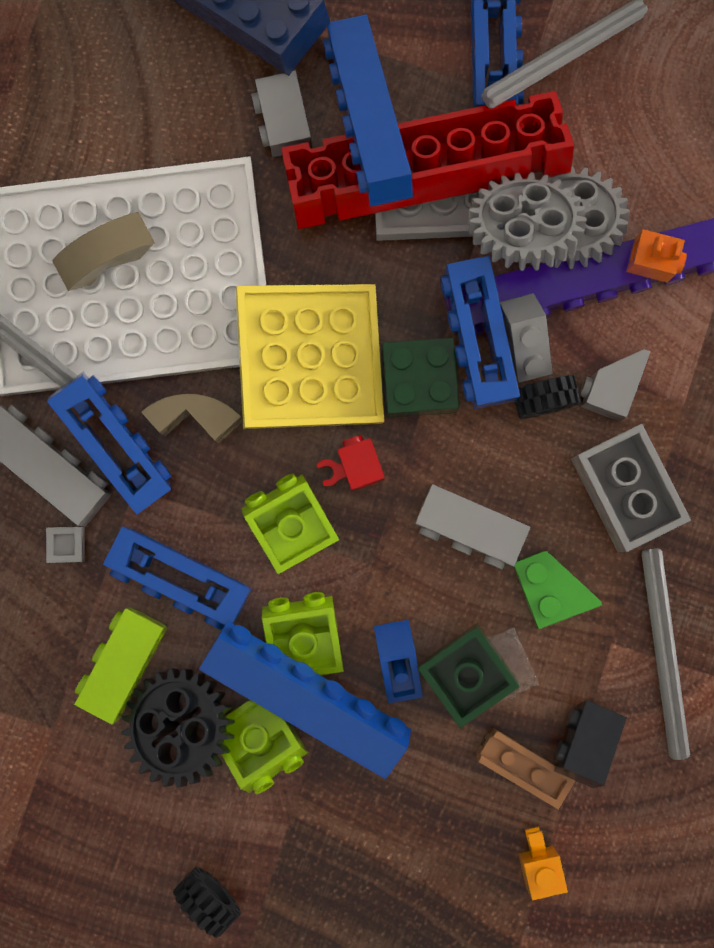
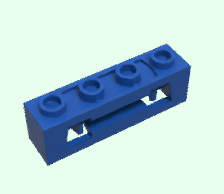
(510, 57)
(467, 276)
(148, 487)
(126, 551)

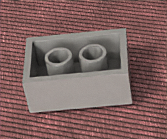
(630, 489)

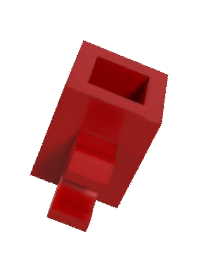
(358, 464)

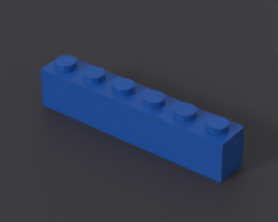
(369, 111)
(306, 699)

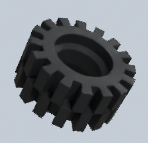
(547, 396)
(206, 902)

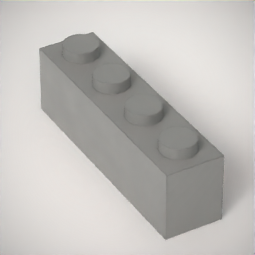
(48, 470)

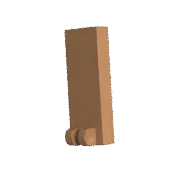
(524, 768)

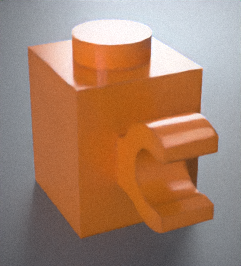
(656, 256)

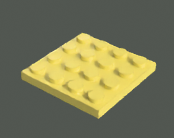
(309, 355)

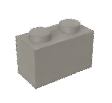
(282, 112)
(527, 337)

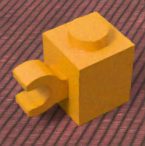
(541, 867)

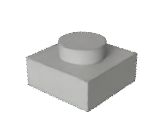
(65, 544)

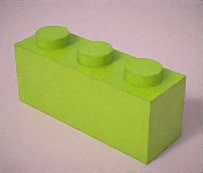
(119, 664)

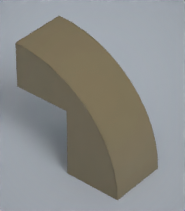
(103, 247)
(210, 413)

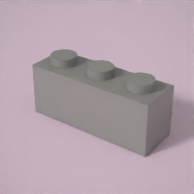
(471, 527)

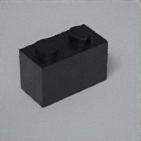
(589, 744)

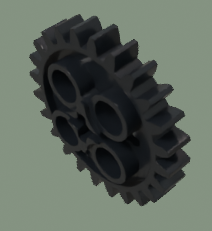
(193, 754)

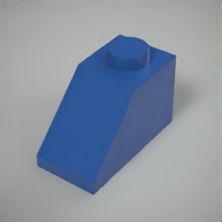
(398, 661)

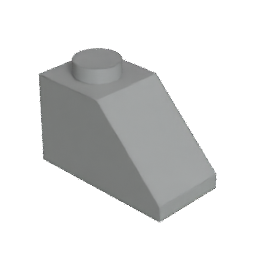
(614, 386)

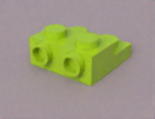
(288, 522)
(305, 631)
(261, 747)

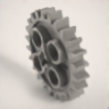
(604, 211)
(527, 221)

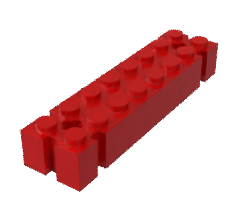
(445, 154)

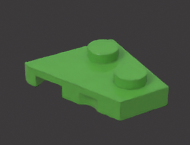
(552, 590)

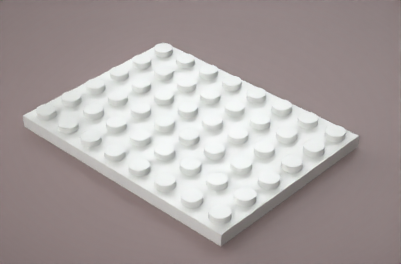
(143, 316)

